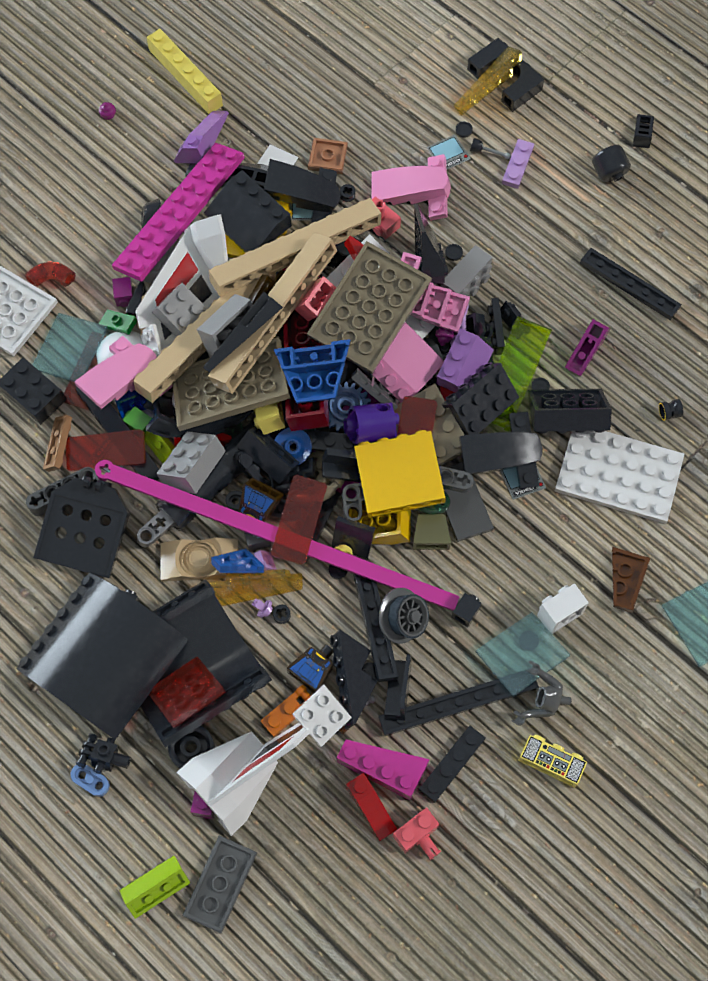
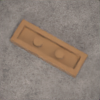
(57, 443)

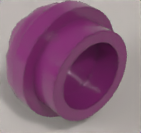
(107, 110)
(444, 336)

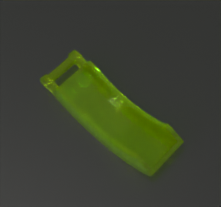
(521, 360)

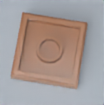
(327, 155)

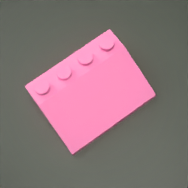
(407, 364)

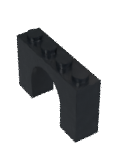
(522, 90)

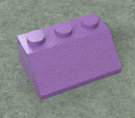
(463, 360)

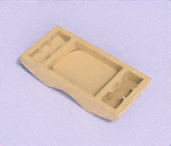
(192, 558)

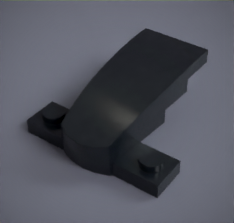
(303, 188)
(505, 451)

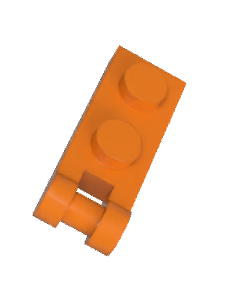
(282, 715)

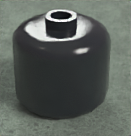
(611, 163)

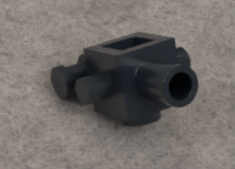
(102, 754)

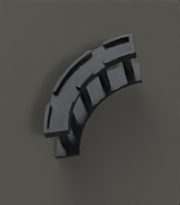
(167, 427)

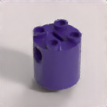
(371, 422)

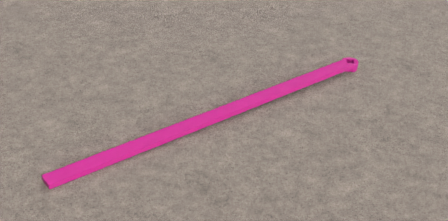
(268, 532)

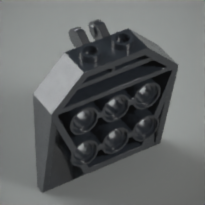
(67, 551)

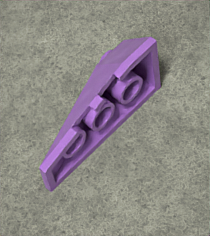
(201, 138)

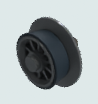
(403, 615)

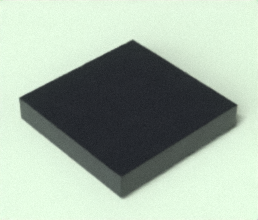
(355, 535)

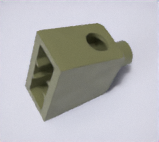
(431, 532)

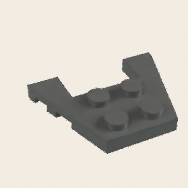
(374, 387)

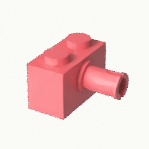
(389, 220)
(315, 299)
(417, 833)

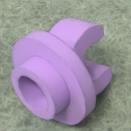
(264, 608)

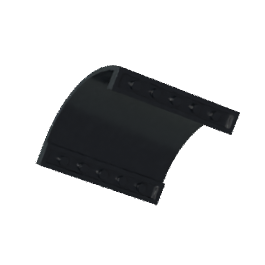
(218, 646)
(102, 654)

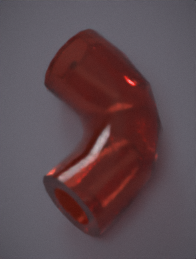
(48, 271)

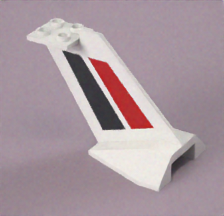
(189, 264)
(238, 770)

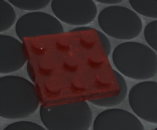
(186, 692)

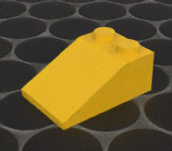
(389, 528)

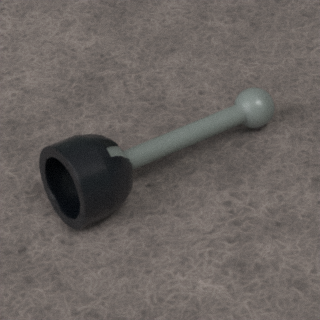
(477, 146)

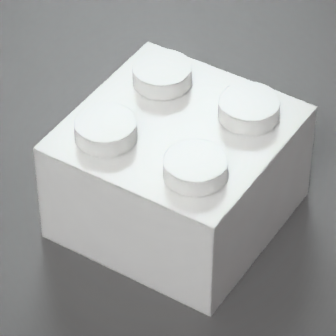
(562, 608)

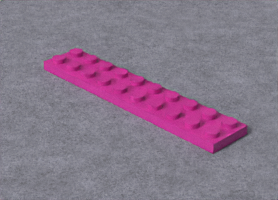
(178, 212)

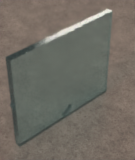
(69, 347)
(690, 620)
(513, 648)

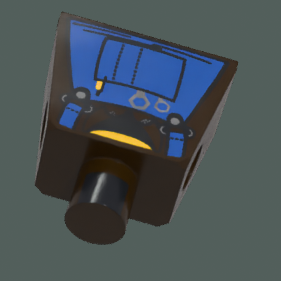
(259, 500)
(312, 667)

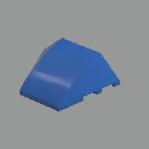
(314, 371)

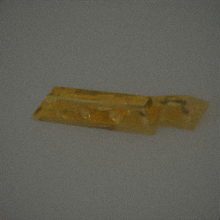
(490, 80)
(248, 586)

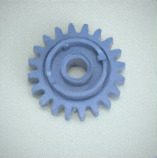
(345, 396)

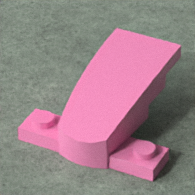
(415, 185)
(438, 304)
(116, 374)

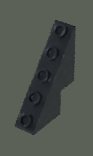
(353, 683)

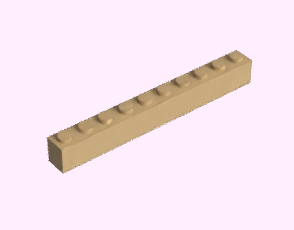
(281, 252)
(288, 293)
(182, 352)

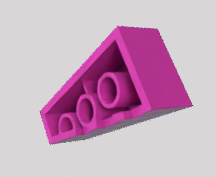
(385, 767)

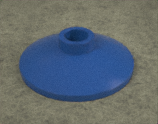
(300, 438)

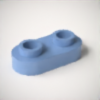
(90, 781)

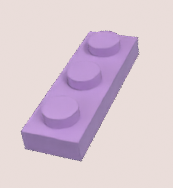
(518, 163)

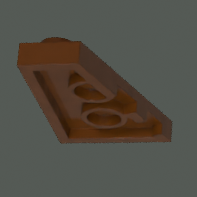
(628, 577)

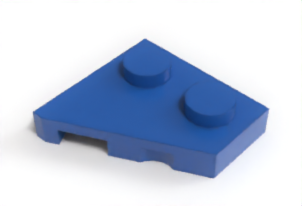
(237, 562)

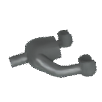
(547, 697)

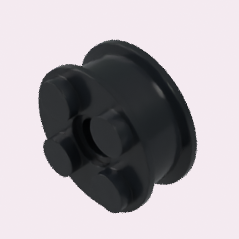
(200, 737)

